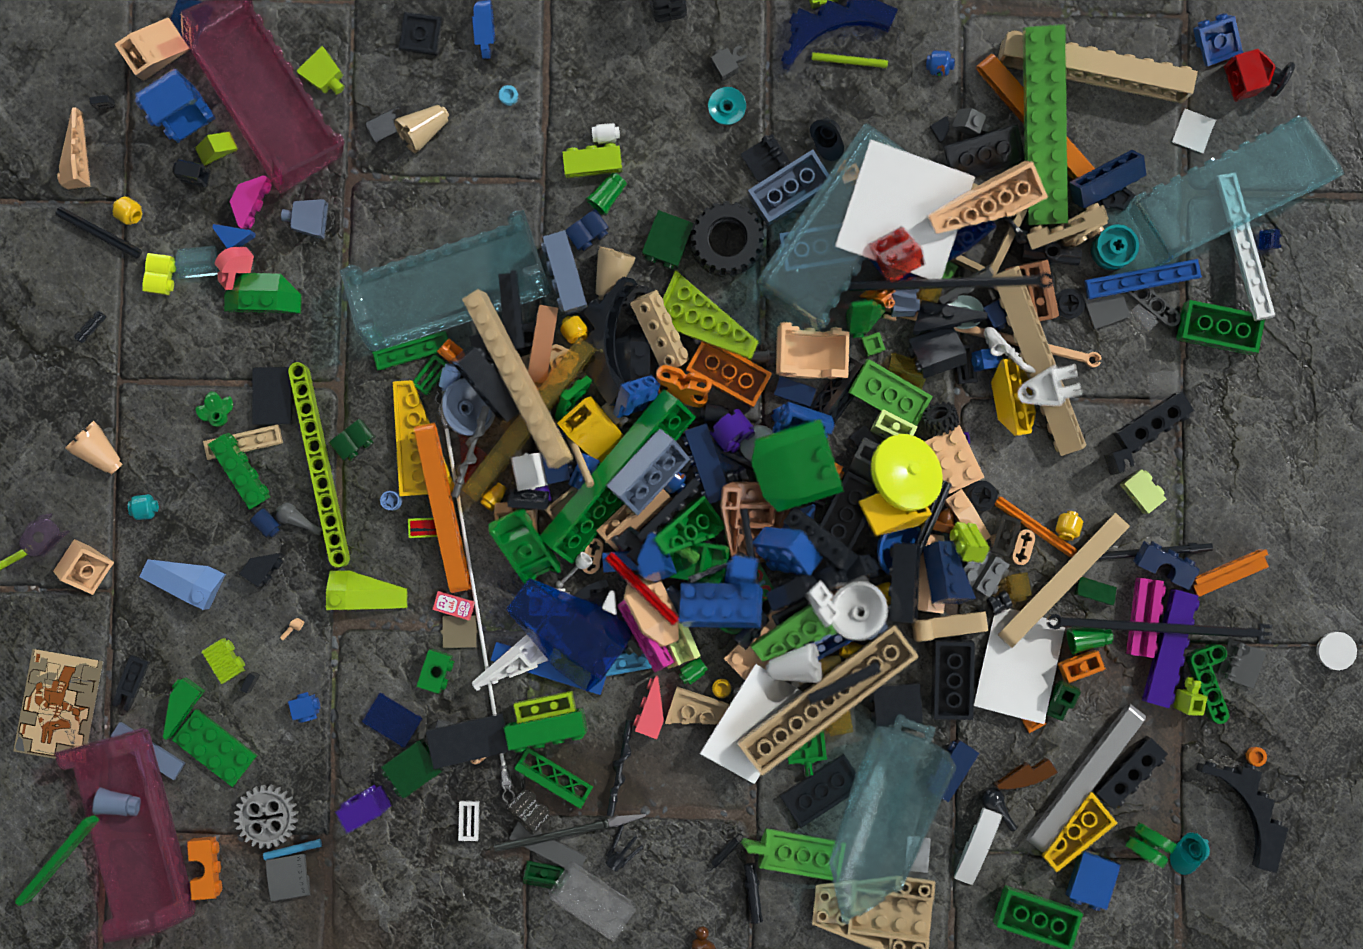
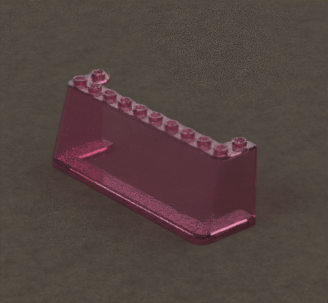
(260, 90)
(138, 852)

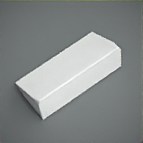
(610, 602)

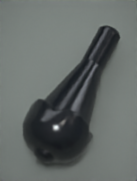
(994, 801)

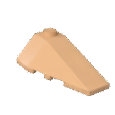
(73, 161)

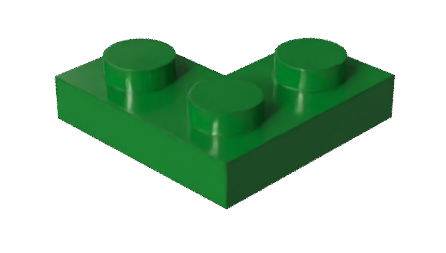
(569, 397)

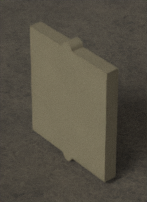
(459, 632)

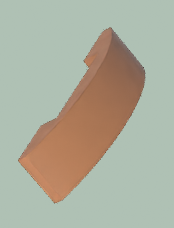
(542, 343)

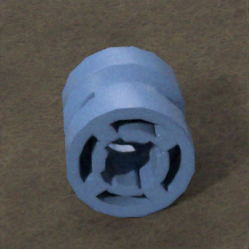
(388, 498)

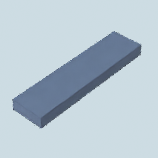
(167, 762)

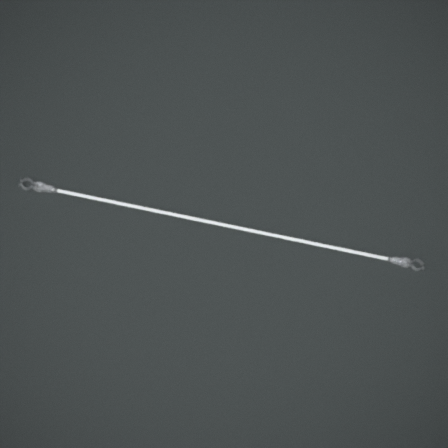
(506, 782)

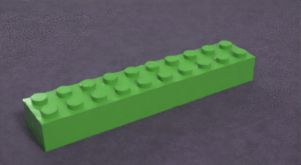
(1046, 119)

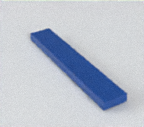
(1142, 279)
(546, 670)

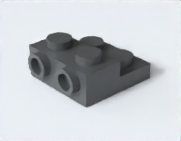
(986, 575)

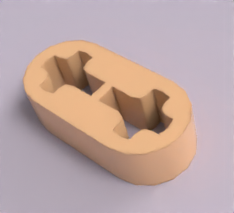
(1027, 549)
(597, 557)

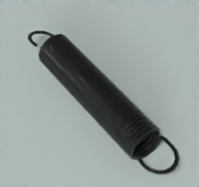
(725, 852)

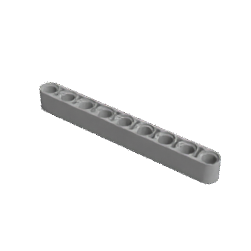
(1085, 778)

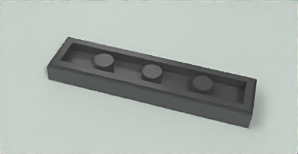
(550, 849)

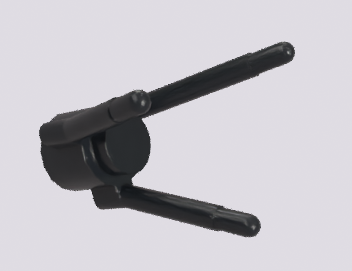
(617, 859)

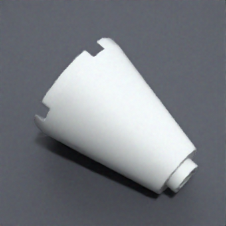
(796, 665)

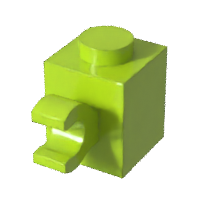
(1189, 699)

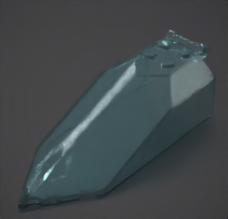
(887, 815)

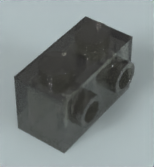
(1004, 535)

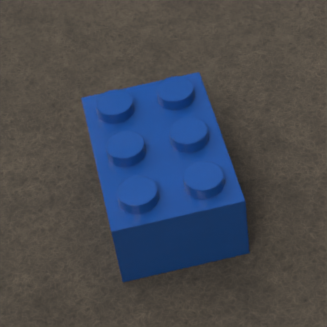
(786, 550)

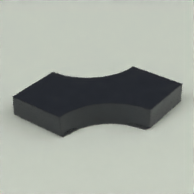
(1118, 199)

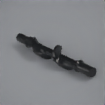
(618, 767)

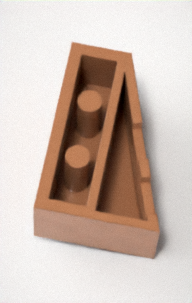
(1042, 298)

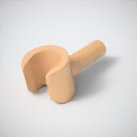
(295, 624)

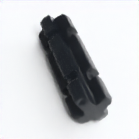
(90, 326)

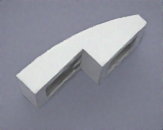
(820, 601)

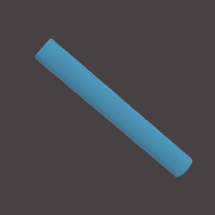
(292, 849)

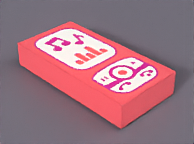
(453, 605)

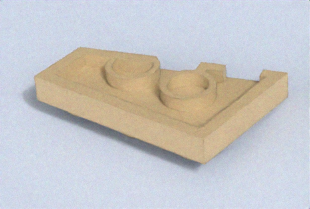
(695, 708)

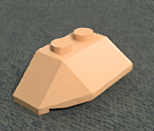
(647, 618)

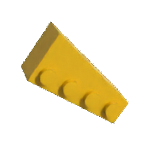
(1080, 832)

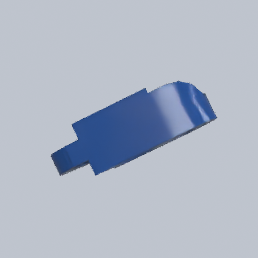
(483, 26)

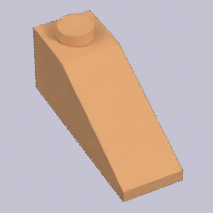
(965, 511)

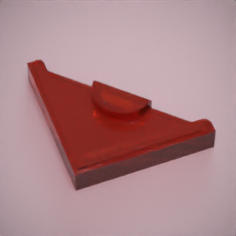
(479, 453)

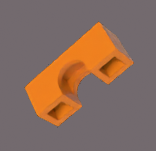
(205, 851)

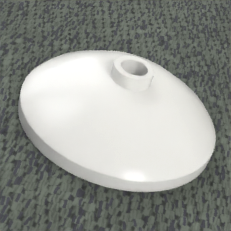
(850, 602)

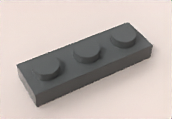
(951, 294)

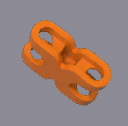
(684, 385)

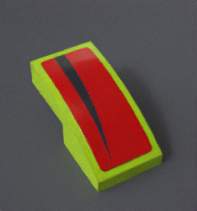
(421, 528)

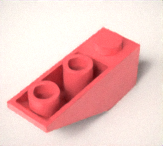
(652, 715)

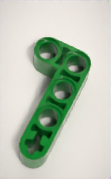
(1211, 683)

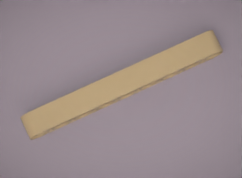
(1063, 580)

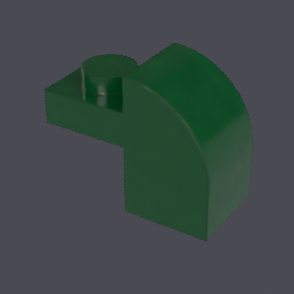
(1063, 697)

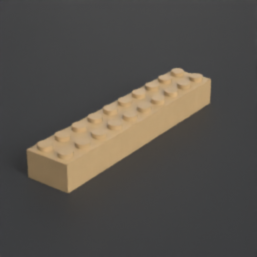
(1112, 70)
(801, 720)

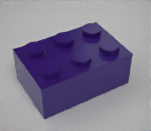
(363, 807)

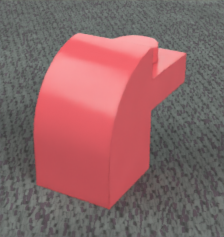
(233, 261)

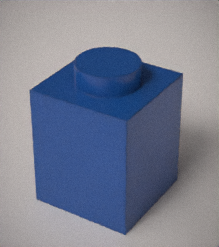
(984, 360)

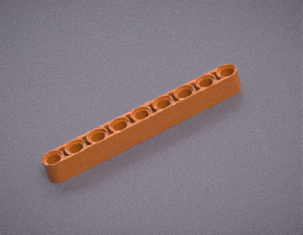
(1012, 94)
(442, 507)

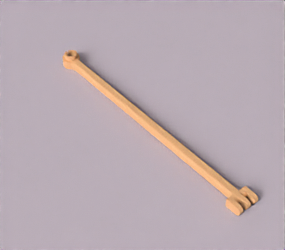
(1055, 350)

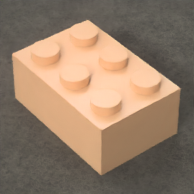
(956, 459)

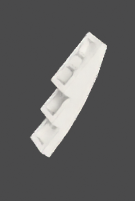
(977, 846)

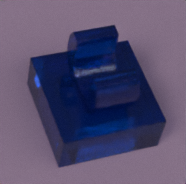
(1269, 239)

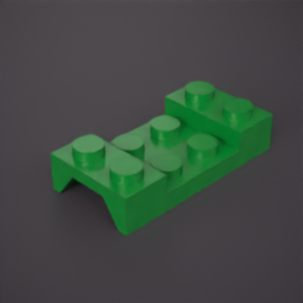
(523, 545)
(709, 556)

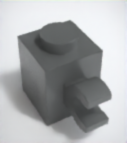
(726, 63)
(971, 122)

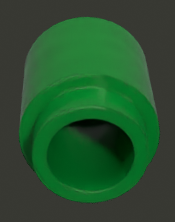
(692, 671)

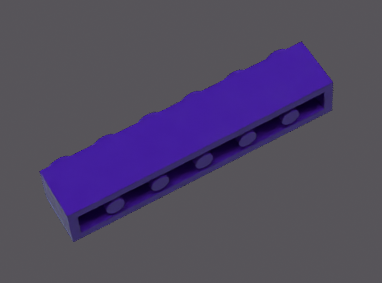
(1169, 658)

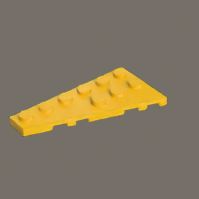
(408, 414)

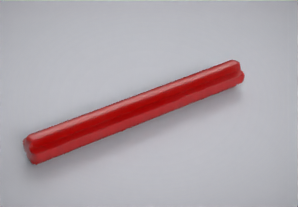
(642, 589)

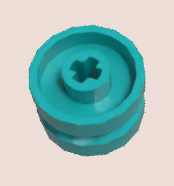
(1119, 238)

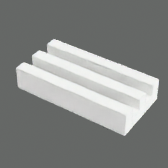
(469, 804)

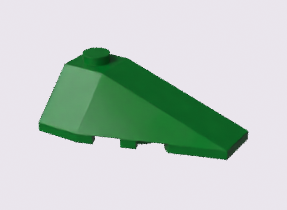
(862, 317)
(690, 526)

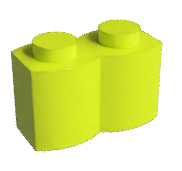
(159, 274)

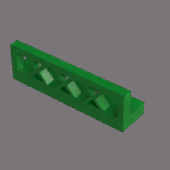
(549, 783)

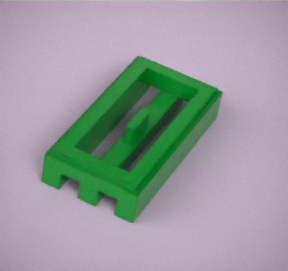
(423, 372)

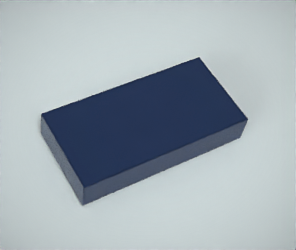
(795, 391)

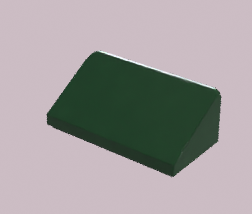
(1096, 591)
(541, 874)

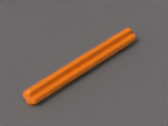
(1036, 527)

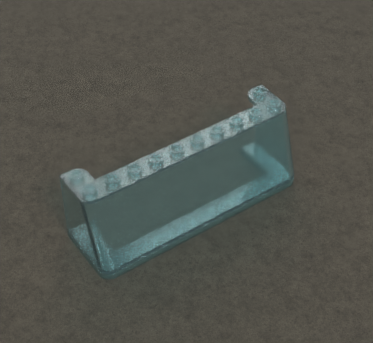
(1233, 189)
(808, 267)
(427, 289)

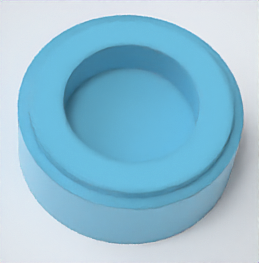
(508, 95)

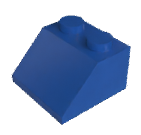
(653, 563)

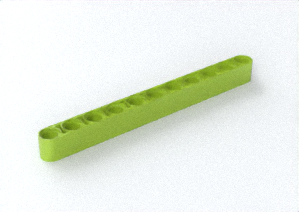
(313, 457)

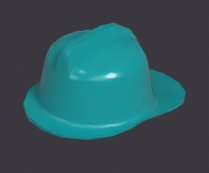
(1189, 853)

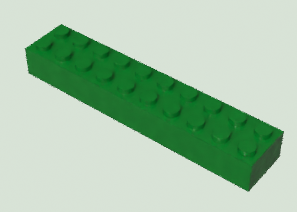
(594, 505)

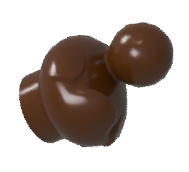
(701, 941)

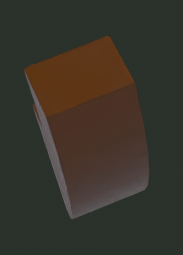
(1027, 775)

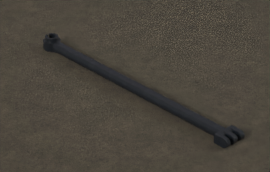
(951, 283)
(1163, 627)

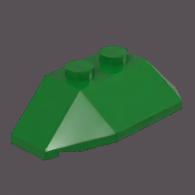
(262, 294)

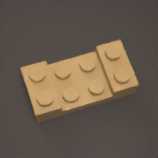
(1041, 235)

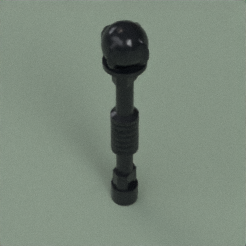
(1021, 236)
(712, 570)

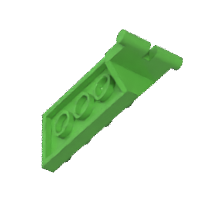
(792, 853)

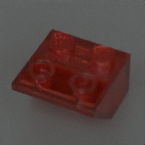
(897, 253)

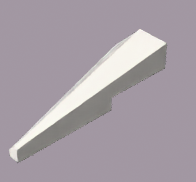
(516, 660)

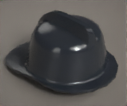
(827, 139)

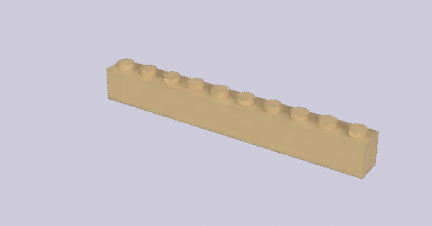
(1037, 353)
(517, 379)

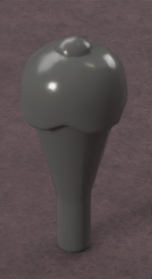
(289, 514)

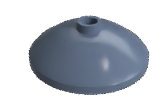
(462, 422)

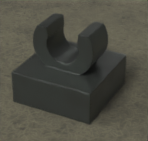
(633, 646)

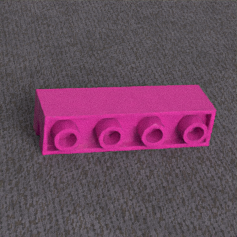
(1145, 608)

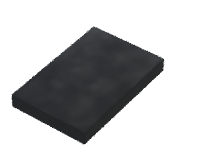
(271, 396)

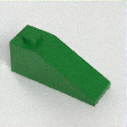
(181, 702)

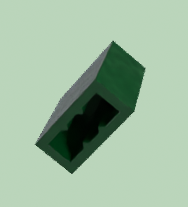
(667, 240)
(410, 769)

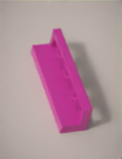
(656, 655)

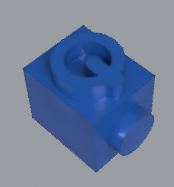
(304, 707)

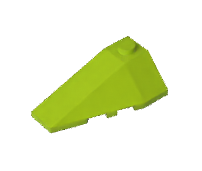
(355, 591)

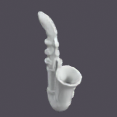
(1000, 346)

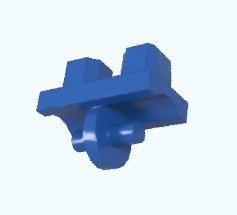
(577, 478)

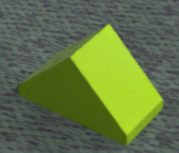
(215, 147)

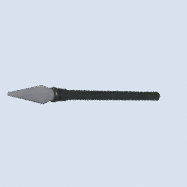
(597, 825)

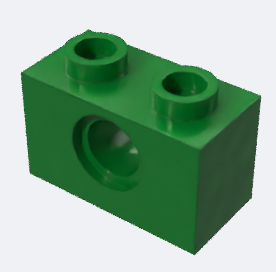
(427, 679)

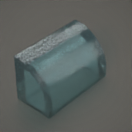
(196, 262)

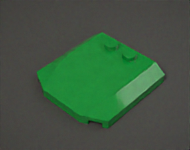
(795, 466)

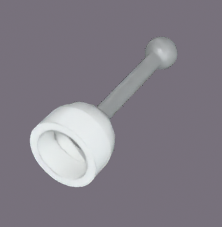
(582, 561)

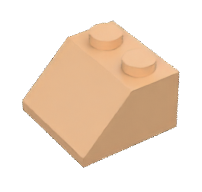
(83, 567)

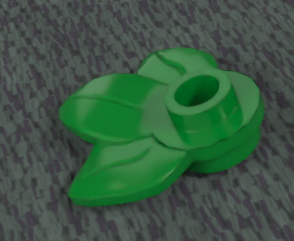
(215, 406)

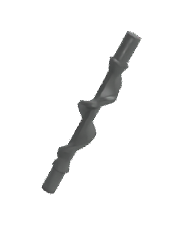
(470, 458)

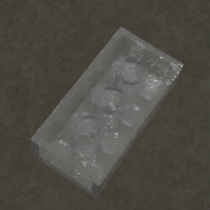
(592, 901)

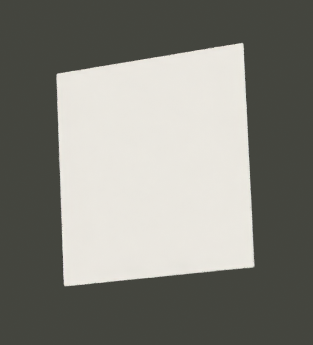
(898, 192)

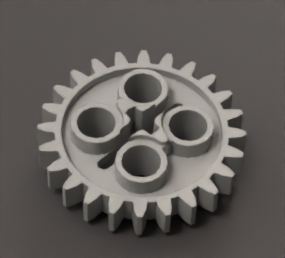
(268, 833)

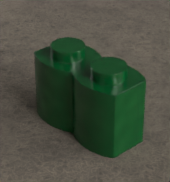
(352, 440)

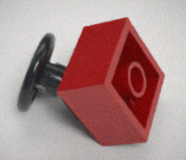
(1253, 72)

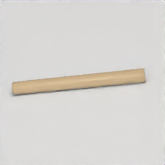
(581, 462)

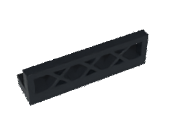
(512, 308)
(839, 396)

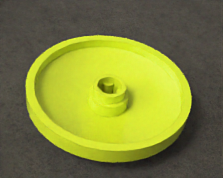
(906, 472)

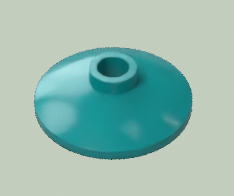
(727, 96)

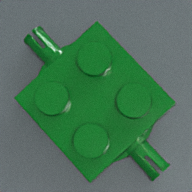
(810, 752)

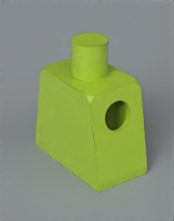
(322, 72)

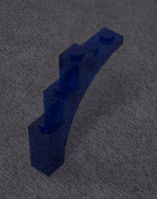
(833, 17)

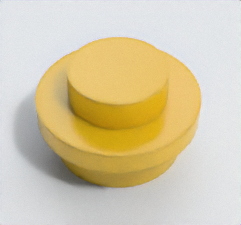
(721, 688)

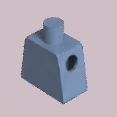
(307, 217)

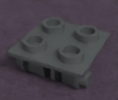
(1241, 663)

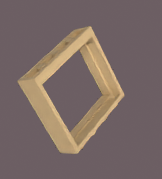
(1007, 240)

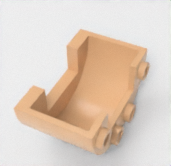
(812, 353)

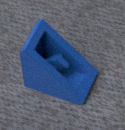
(233, 236)

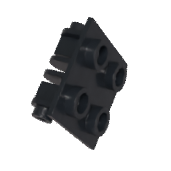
(765, 158)

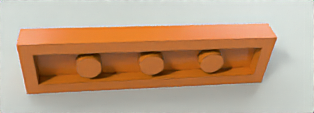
(1230, 572)

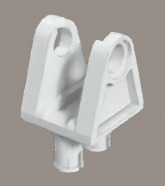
(1048, 387)

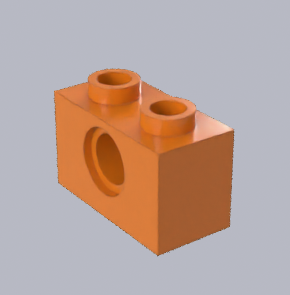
(1081, 666)

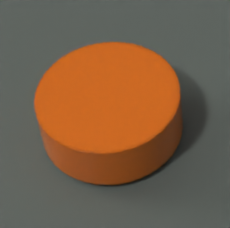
(1256, 756)

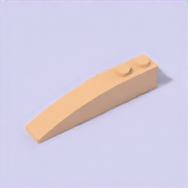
(992, 200)

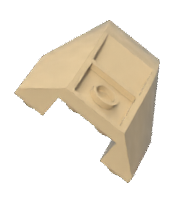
(895, 923)

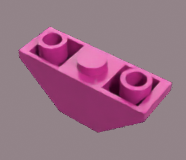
(248, 200)

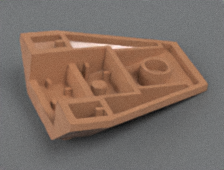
(761, 514)

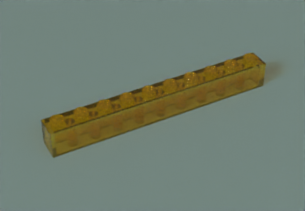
(519, 431)

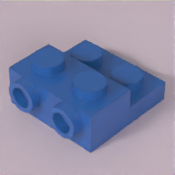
(1218, 39)
(636, 396)

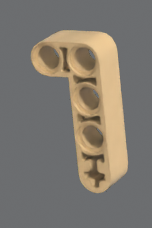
(949, 625)

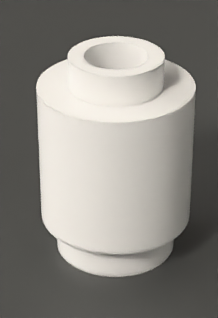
(605, 133)

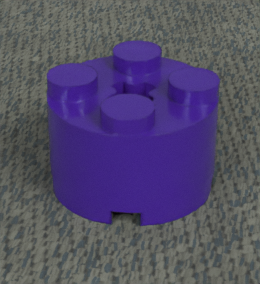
(732, 431)

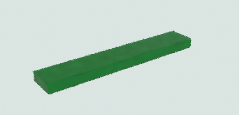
(56, 860)

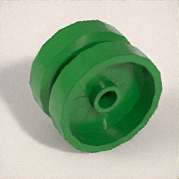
(1150, 846)

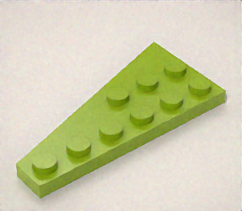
(703, 320)

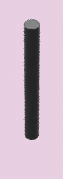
(748, 539)

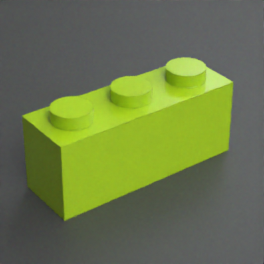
(592, 161)
(545, 706)

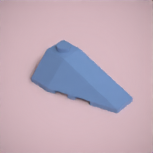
(186, 581)

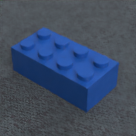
(720, 605)

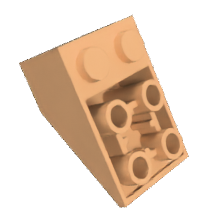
(152, 48)

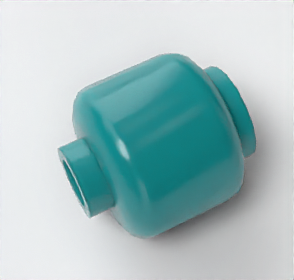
(143, 507)

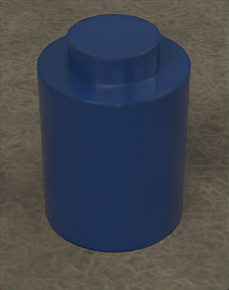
(265, 523)

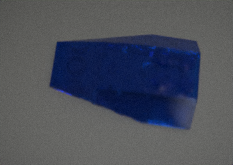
(570, 631)

